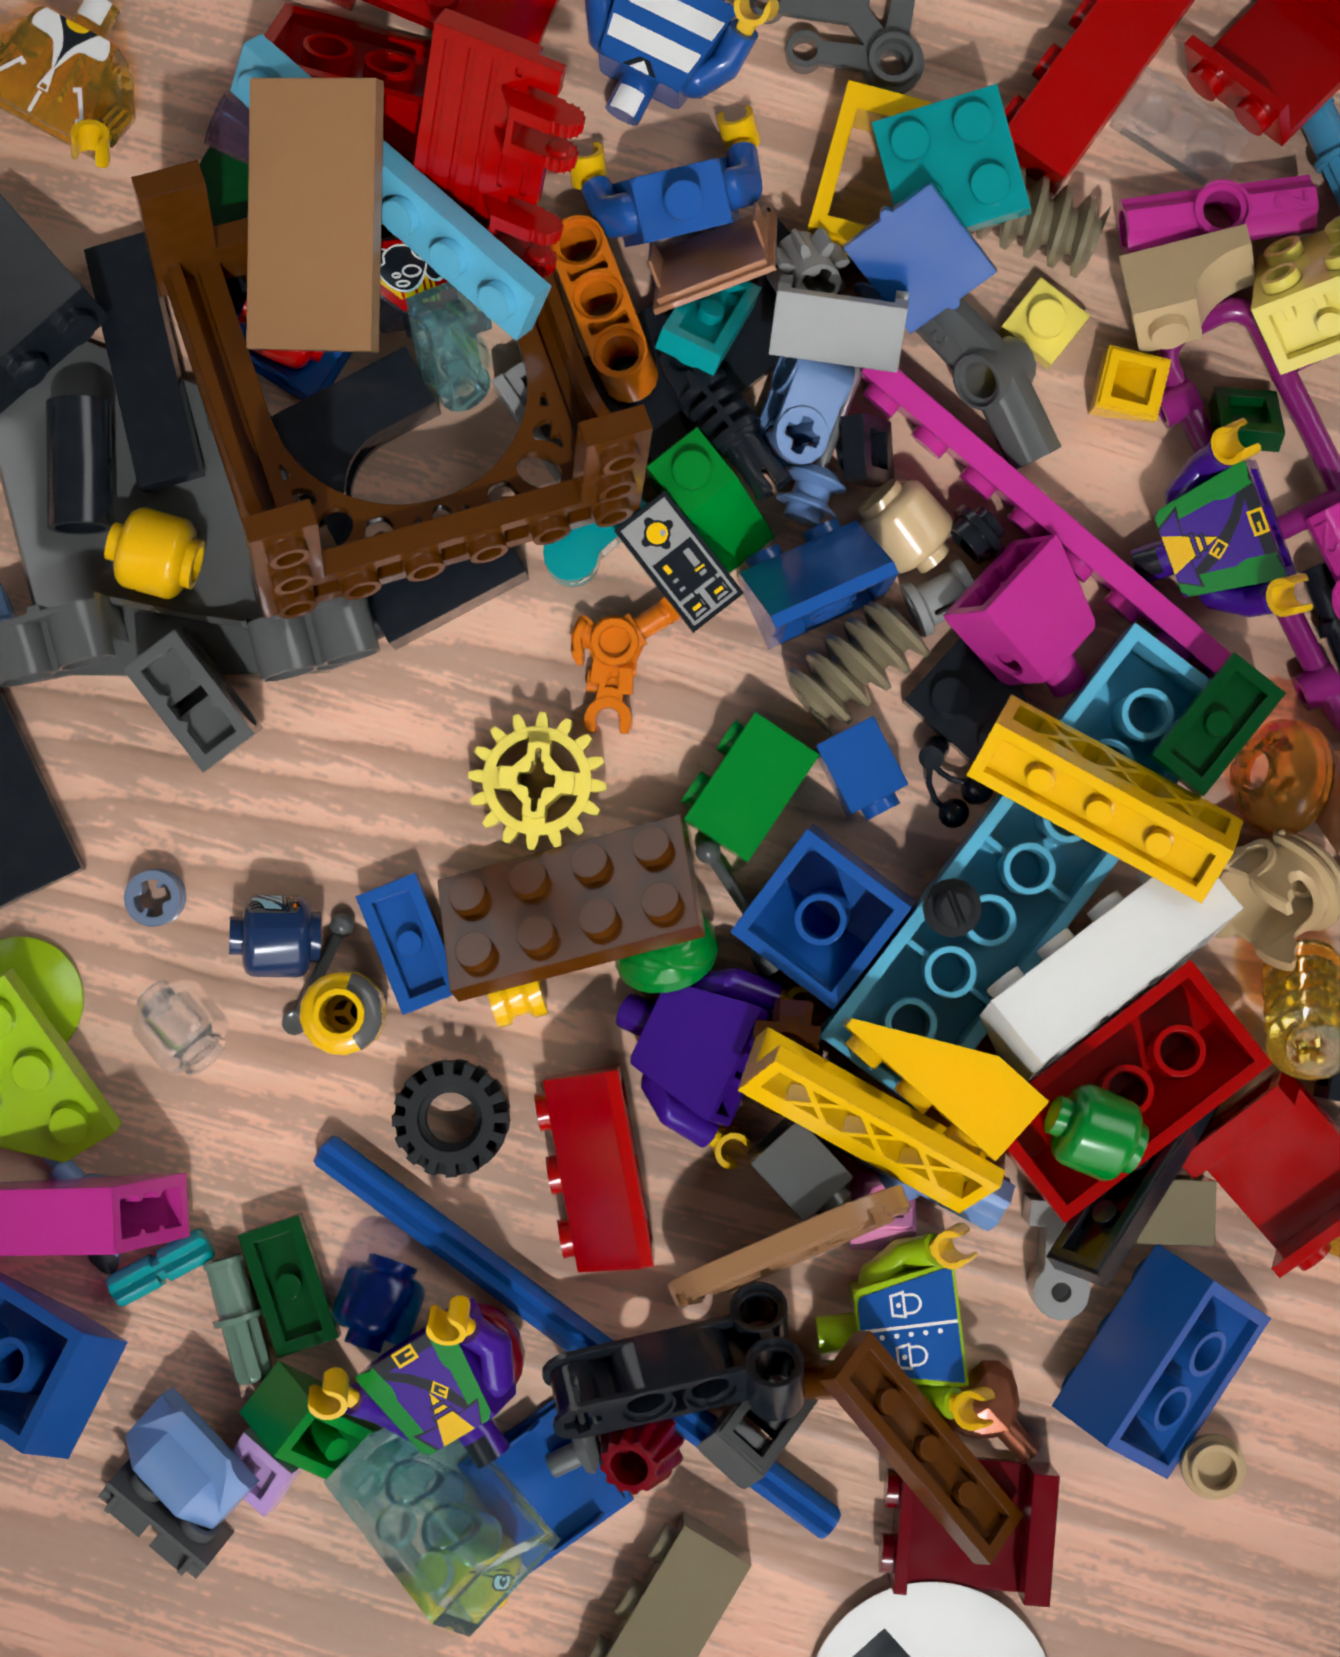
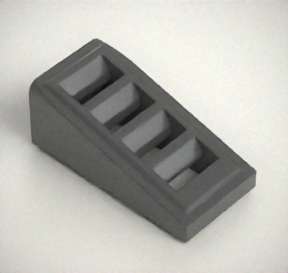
(740, 1449)

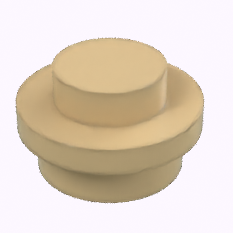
(1213, 1466)

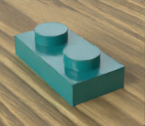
(706, 328)

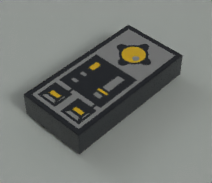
(678, 561)

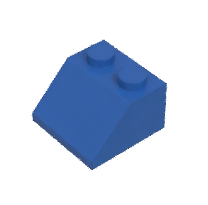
(823, 916)

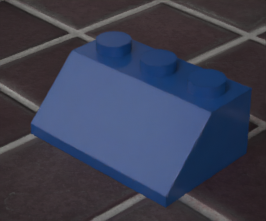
(1160, 1362)

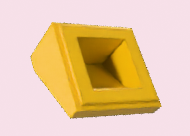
(1129, 385)

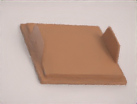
(714, 260)

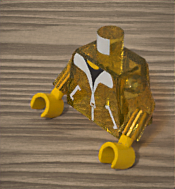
(68, 78)

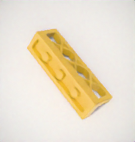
(1107, 799)
(865, 1122)

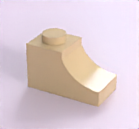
(1181, 282)

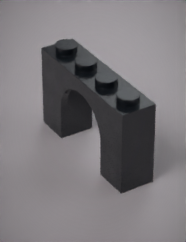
(41, 308)
(334, 437)

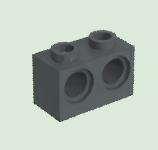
(193, 698)
(801, 1169)

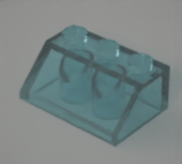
(442, 1525)

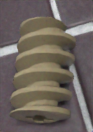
(1054, 225)
(855, 663)

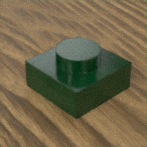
(1259, 409)

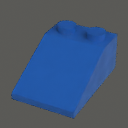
(816, 581)
(49, 1370)

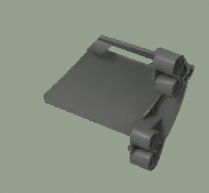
(93, 624)

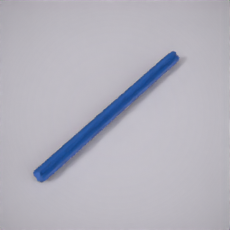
(537, 1306)

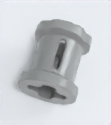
(934, 597)

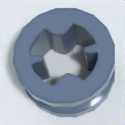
(139, 886)

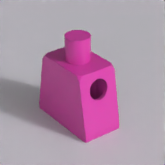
(1027, 616)

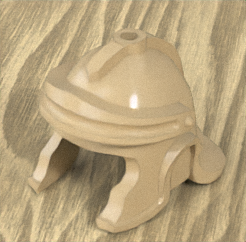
(1284, 891)

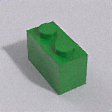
(749, 785)

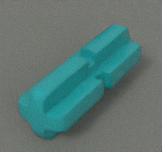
(150, 1272)

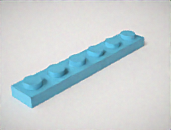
(429, 219)

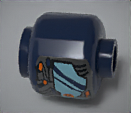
(276, 936)

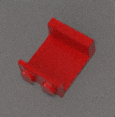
(1272, 65)
(1279, 1166)

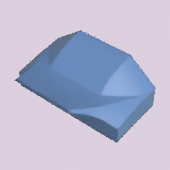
(187, 1462)

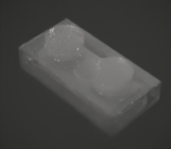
(1180, 128)

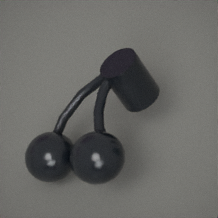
(954, 811)

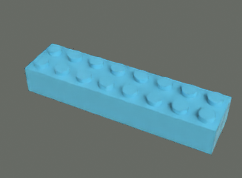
(1022, 867)

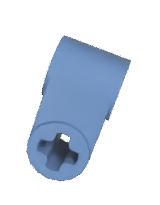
(807, 400)

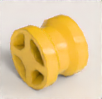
(517, 1002)

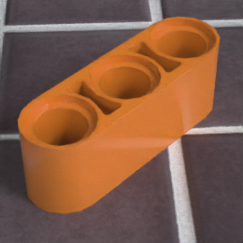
(615, 333)

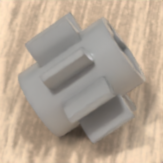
(811, 261)

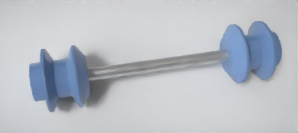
(814, 481)

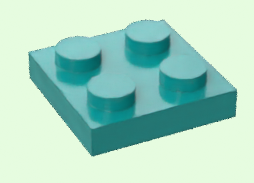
(964, 153)

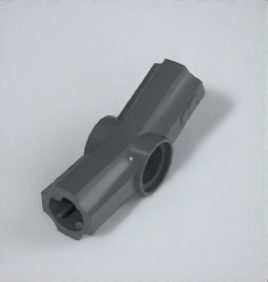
(995, 378)

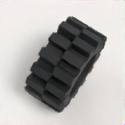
(412, 1124)

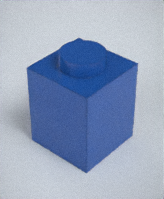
(862, 769)

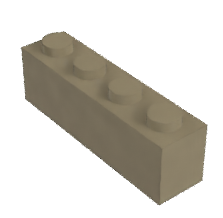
(680, 1596)

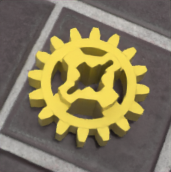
(509, 780)

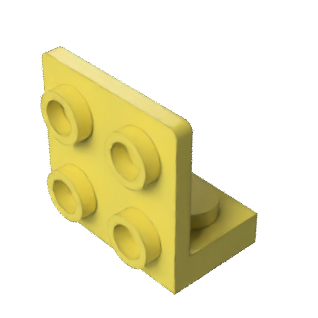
(1300, 298)

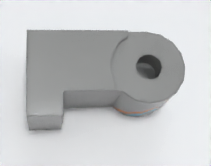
(1051, 1290)

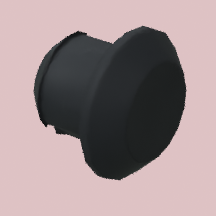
(952, 907)

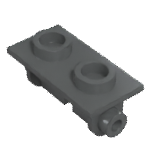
(179, 1541)

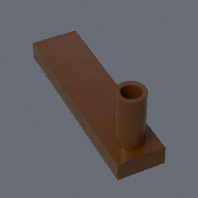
(916, 1444)

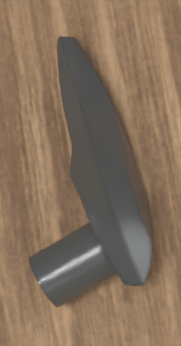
(577, 1453)

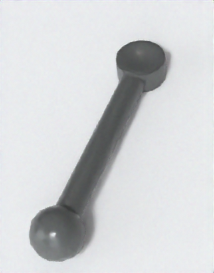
(341, 926)

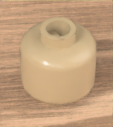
(907, 524)

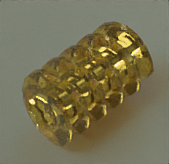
(1304, 1012)

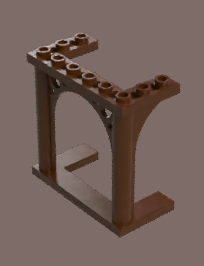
(598, 462)

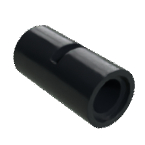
(78, 464)

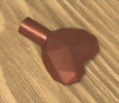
(1001, 1409)

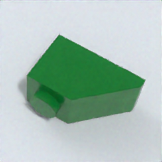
(711, 499)
(291, 1433)

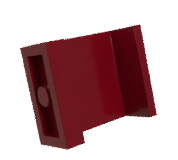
(926, 1553)

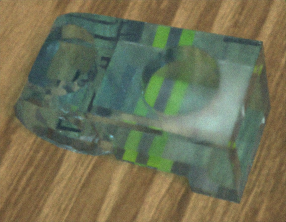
(447, 345)

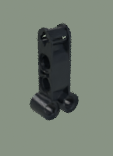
(683, 1370)

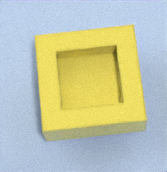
(1045, 322)

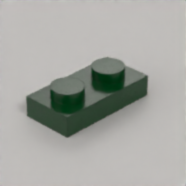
(1217, 724)
(289, 1285)

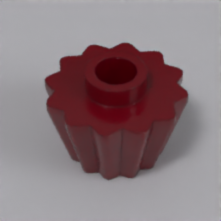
(640, 1455)

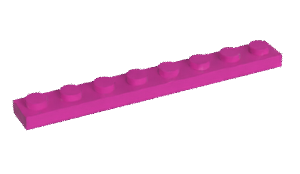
(1039, 515)

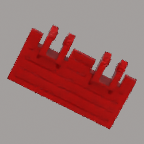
(495, 130)

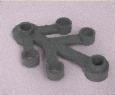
(874, 40)

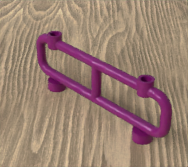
(1182, 404)

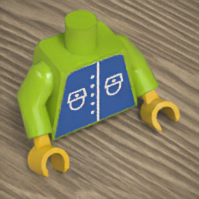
(913, 1310)

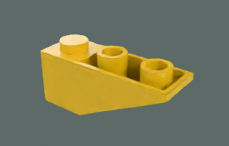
(968, 1087)

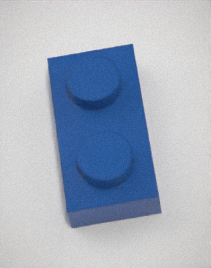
(407, 942)

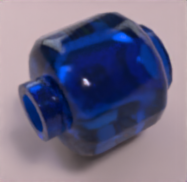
(378, 1302)

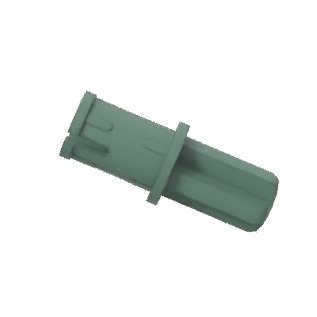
(238, 1319)

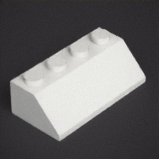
(1099, 970)

